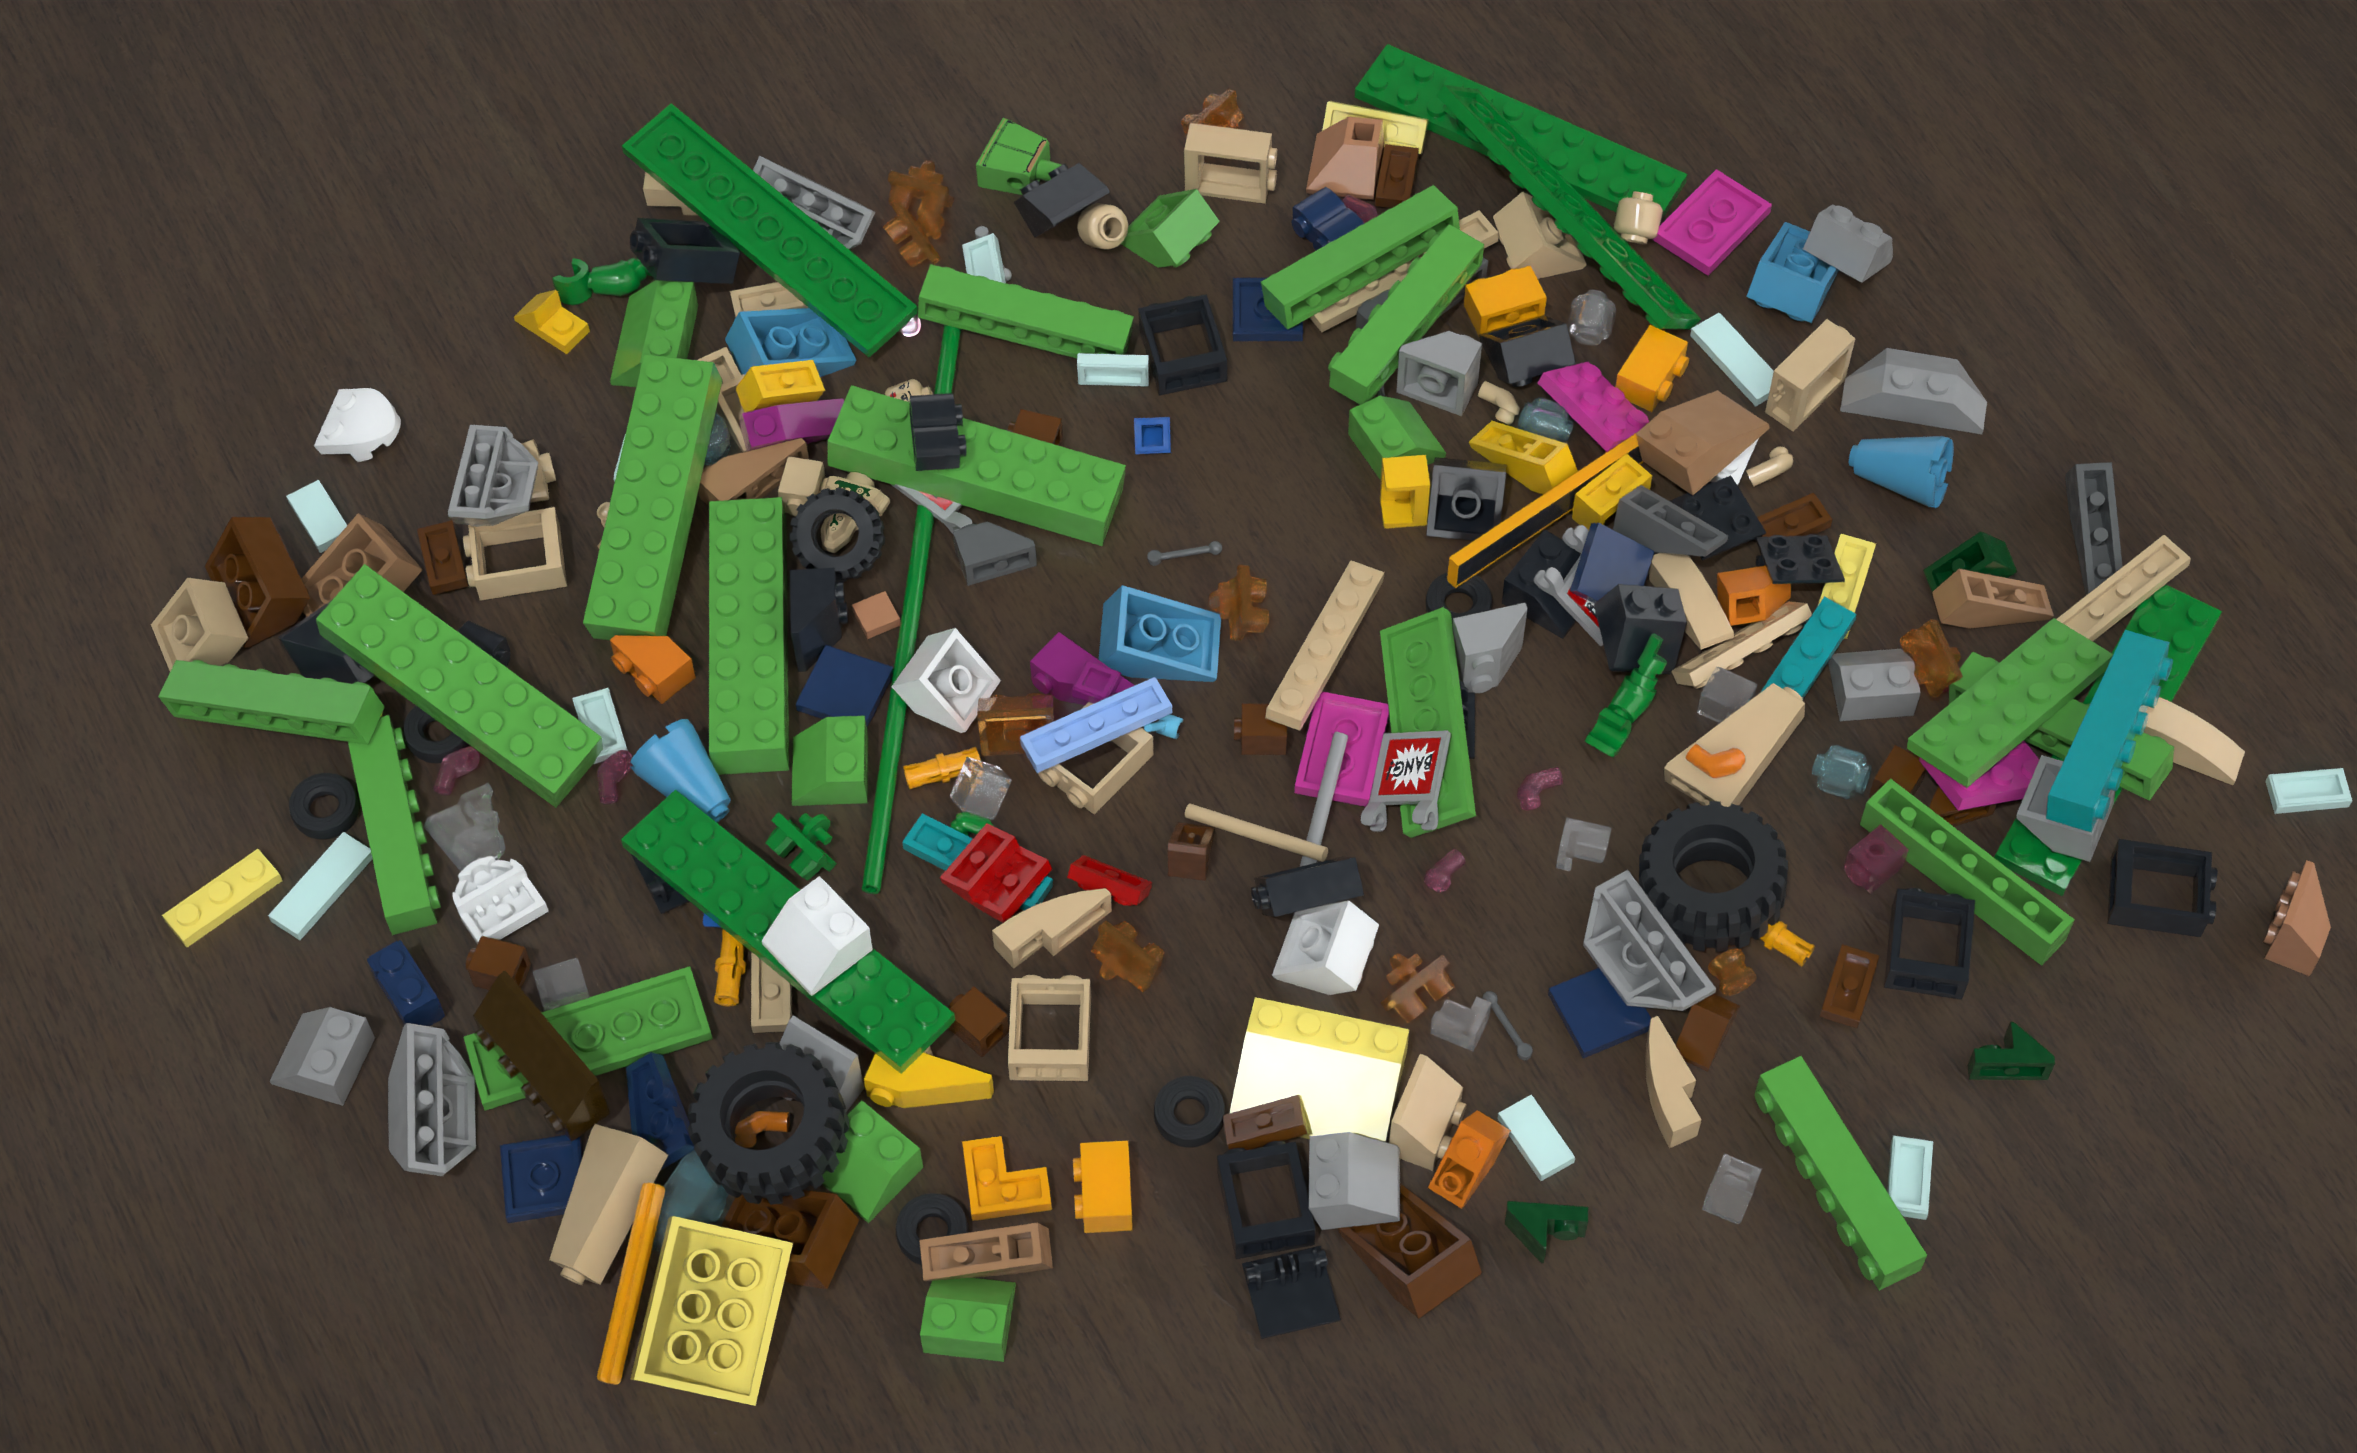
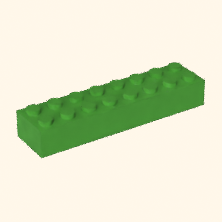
(999, 475)
(653, 498)
(748, 636)
(460, 685)

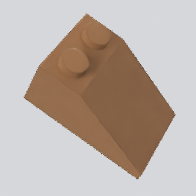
(1698, 439)
(357, 545)

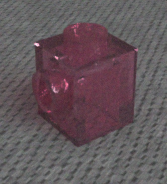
(1875, 859)

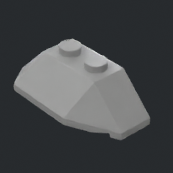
(832, 211)
(1916, 391)
(492, 478)
(1641, 950)
(430, 1102)

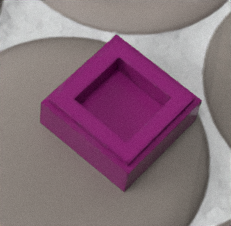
(1096, 683)

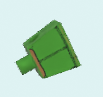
(1014, 159)

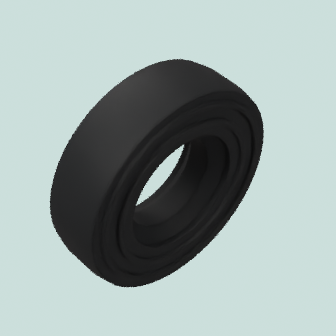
(1474, 588)
(422, 747)
(328, 826)
(1189, 1088)
(923, 1207)

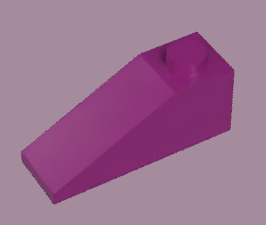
(788, 422)
(1058, 667)

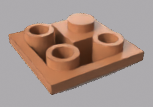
(1348, 158)
(2299, 923)

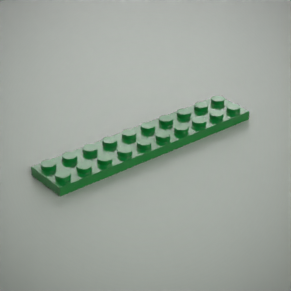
(1587, 161)
(1572, 212)
(770, 230)
(2164, 616)
(746, 897)

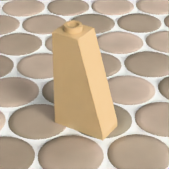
(1755, 729)
(603, 1202)

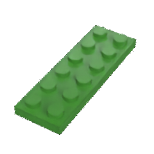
(1427, 697)
(2009, 702)
(609, 1031)

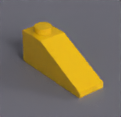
(1529, 457)
(925, 1083)

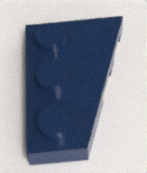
(657, 1108)

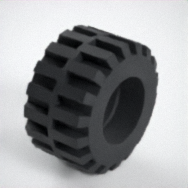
(816, 511)

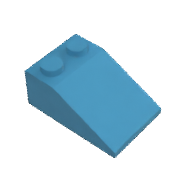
(1791, 276)
(787, 337)
(1158, 637)

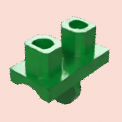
(811, 857)

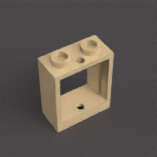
(1226, 180)
(1809, 374)
(522, 527)
(1139, 749)
(1047, 1063)

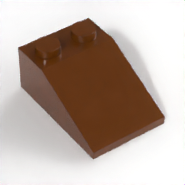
(815, 1224)
(1418, 1257)

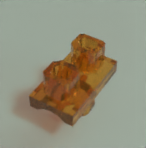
(1217, 111)
(924, 187)
(905, 225)
(1235, 602)
(1933, 657)
(1123, 957)
(1405, 999)

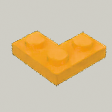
(998, 1192)

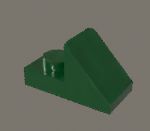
(2019, 1060)
(1536, 1220)

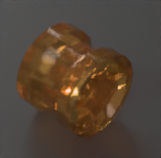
(1732, 972)

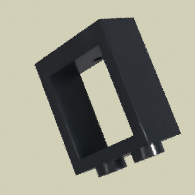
(684, 251)
(1188, 371)
(2162, 859)
(1307, 886)
(1927, 976)
(1269, 1236)

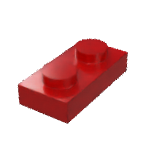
(1123, 886)

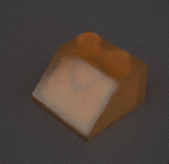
(1007, 718)

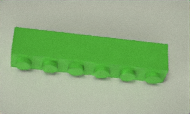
(1358, 257)
(1022, 314)
(1405, 314)
(272, 701)
(2141, 776)
(392, 829)
(1969, 871)
(1839, 1173)

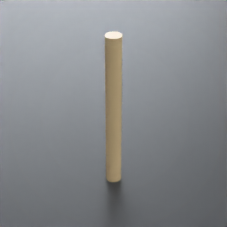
(1256, 832)

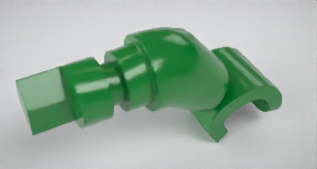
(610, 279)
(1629, 701)

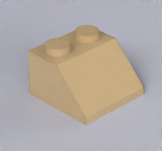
(1535, 240)
(199, 624)
(1426, 1114)

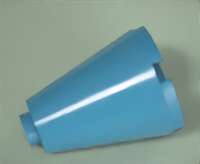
(1906, 465)
(683, 765)

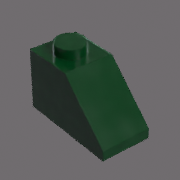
(1978, 554)

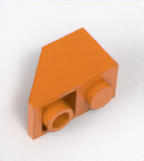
(1750, 595)
(654, 662)
(1468, 1158)

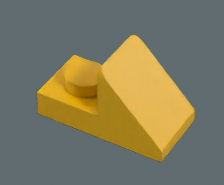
(552, 322)

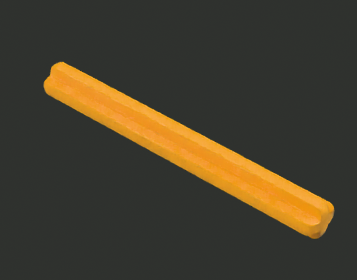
(631, 1283)

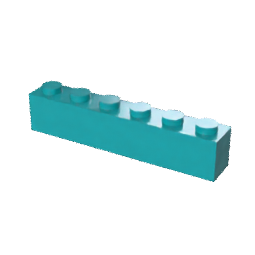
(2108, 731)

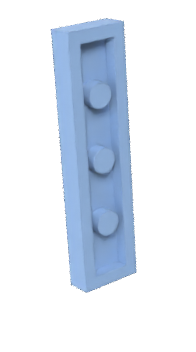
(1096, 724)

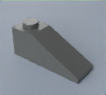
(1664, 525)

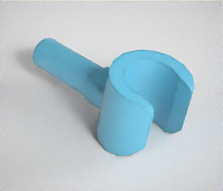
(1165, 726)

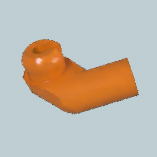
(1717, 764)
(758, 1122)

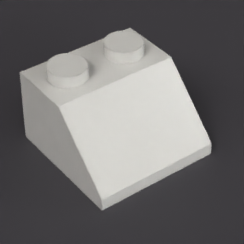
(946, 680)
(817, 936)
(1327, 948)

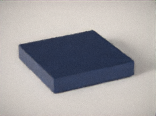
(1253, 320)
(1609, 561)
(844, 686)
(1596, 1013)
(539, 1176)

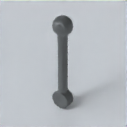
(1155, 557)
(1524, 1050)

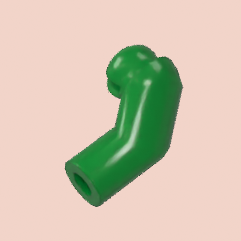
(969, 822)

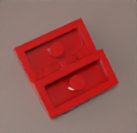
(995, 873)

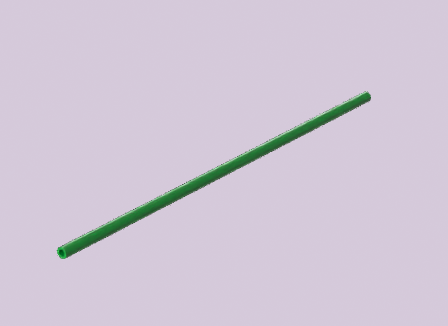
(905, 651)

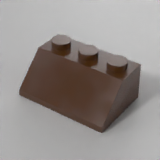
(258, 577)

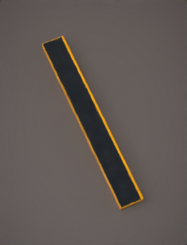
(1532, 517)

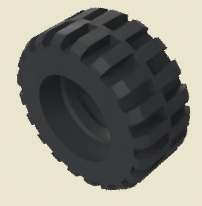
(1724, 836)
(737, 1087)

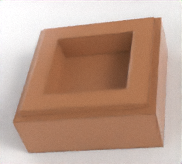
(876, 614)

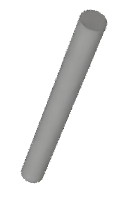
(1326, 792)

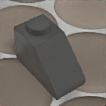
(991, 552)

